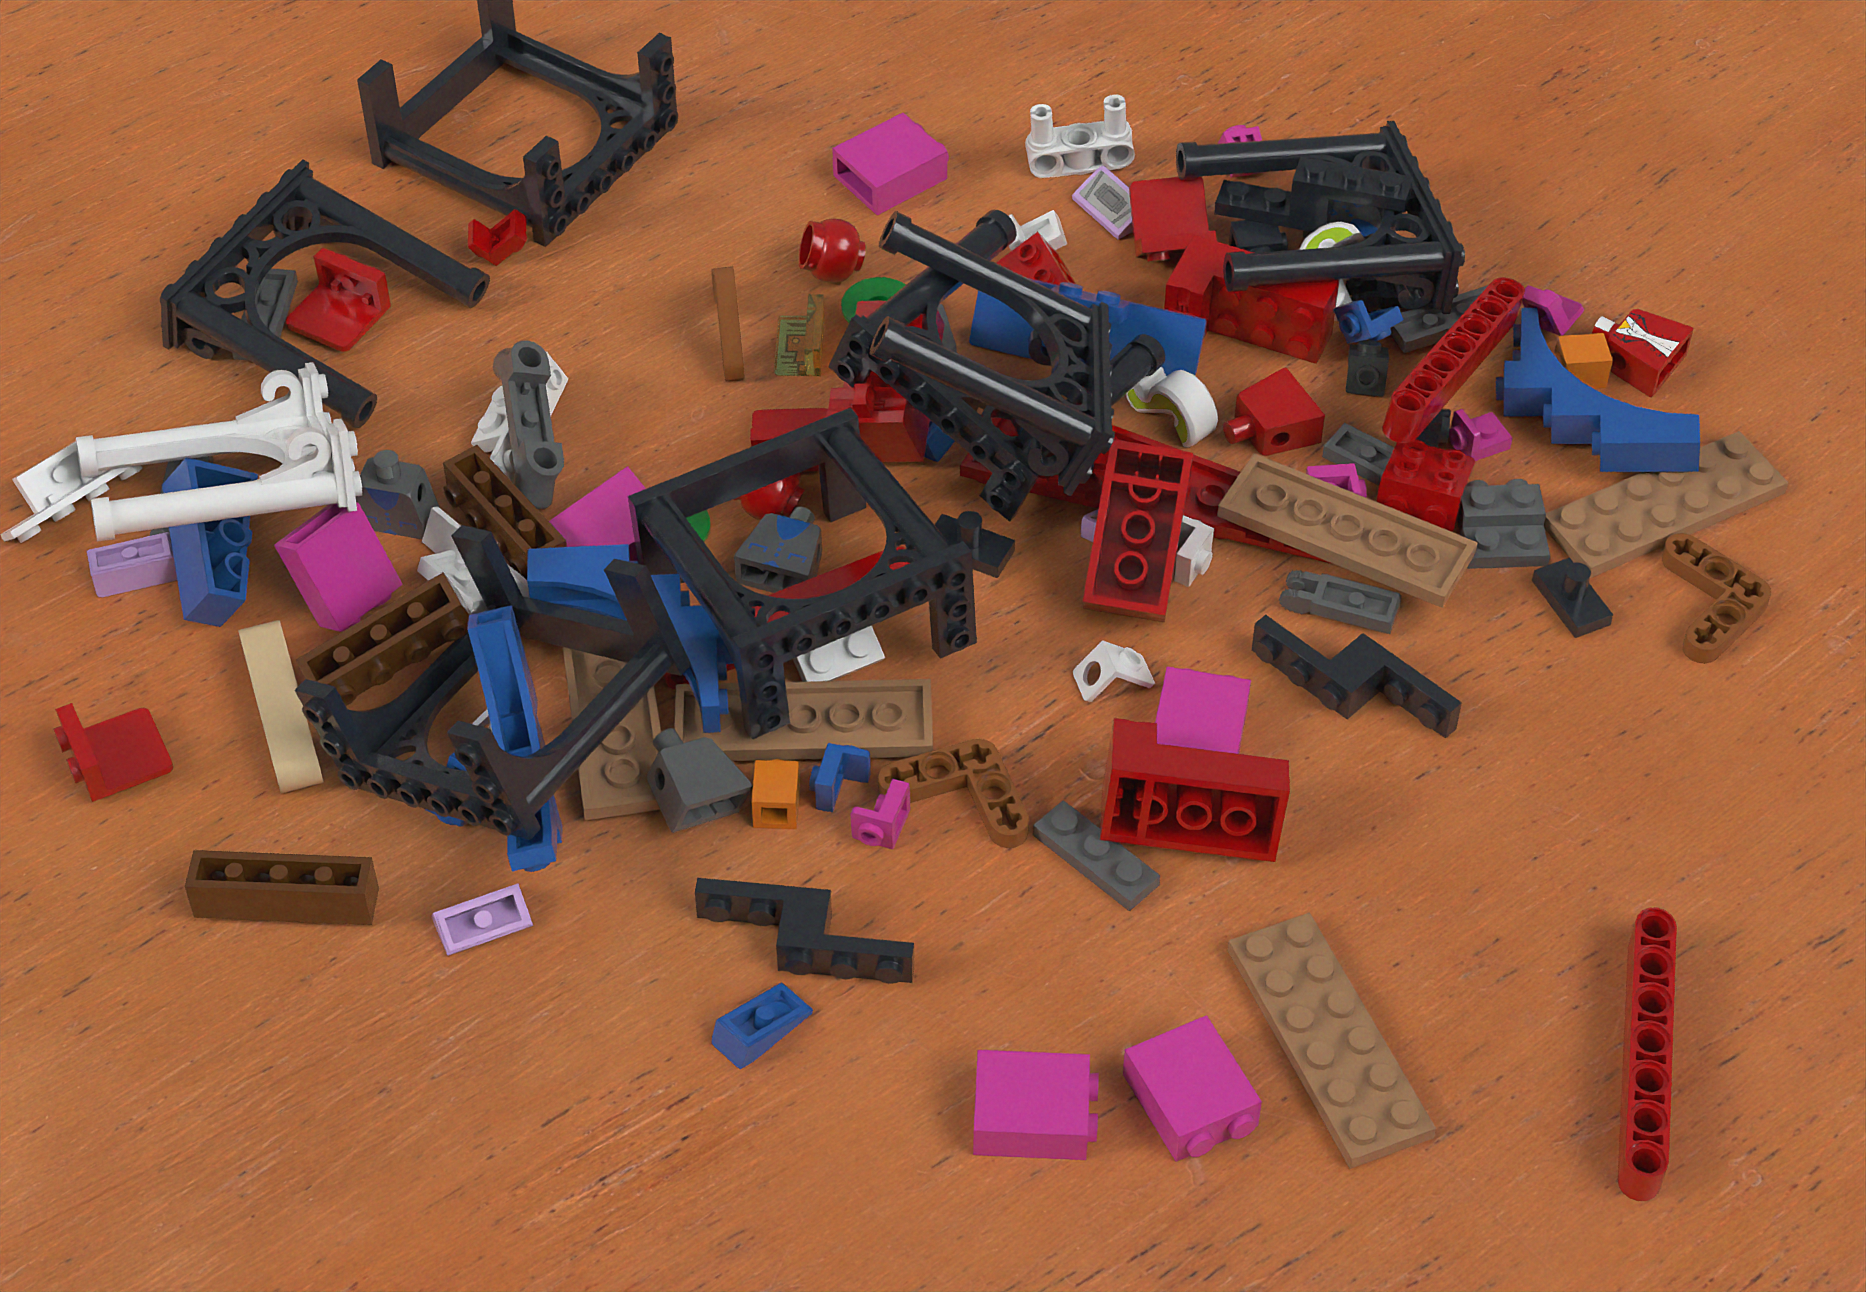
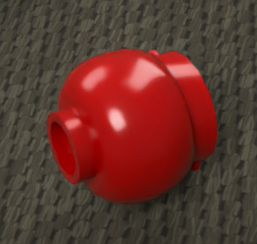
(831, 250)
(774, 498)

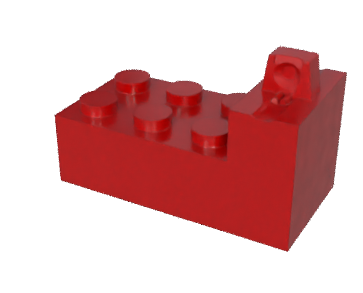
(1278, 317)
(885, 417)
(1137, 530)
(1191, 796)

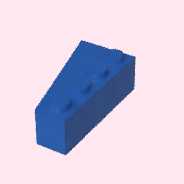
(210, 554)

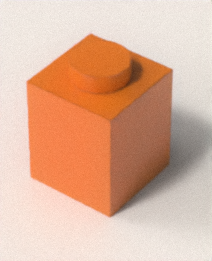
(1585, 357)
(775, 794)

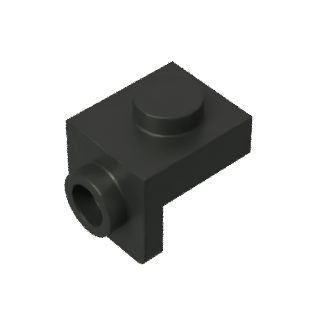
(1367, 368)

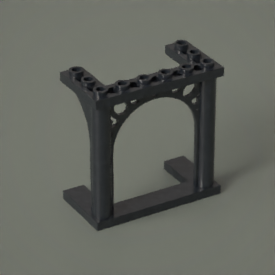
(547, 193)
(848, 480)
(499, 787)

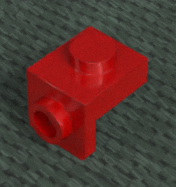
(499, 241)

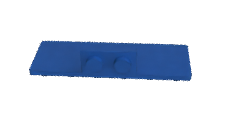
(1180, 335)

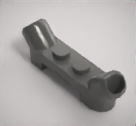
(535, 454)

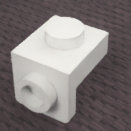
(1047, 225)
(1194, 551)

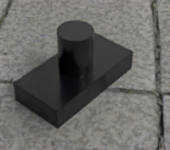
(988, 548)
(1572, 597)

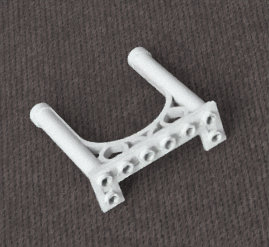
(289, 429)

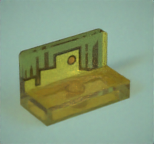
(801, 341)

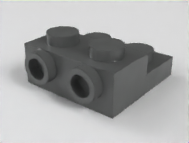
(1505, 524)

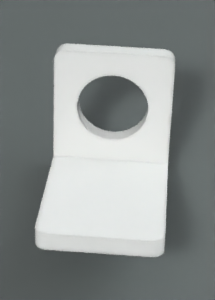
(1114, 663)

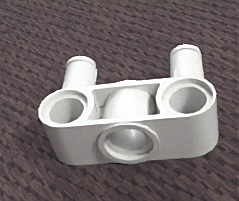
(1080, 146)

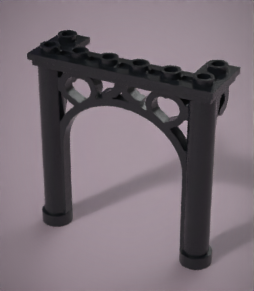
(325, 218)
(1423, 262)
(1074, 347)
(956, 411)

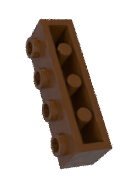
(497, 506)
(389, 639)
(282, 887)

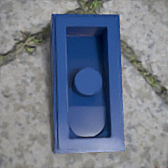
(758, 1024)

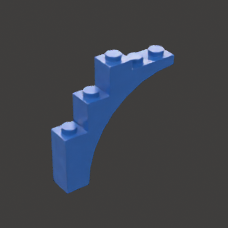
(1620, 433)
(578, 581)
(514, 721)

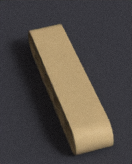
(280, 707)

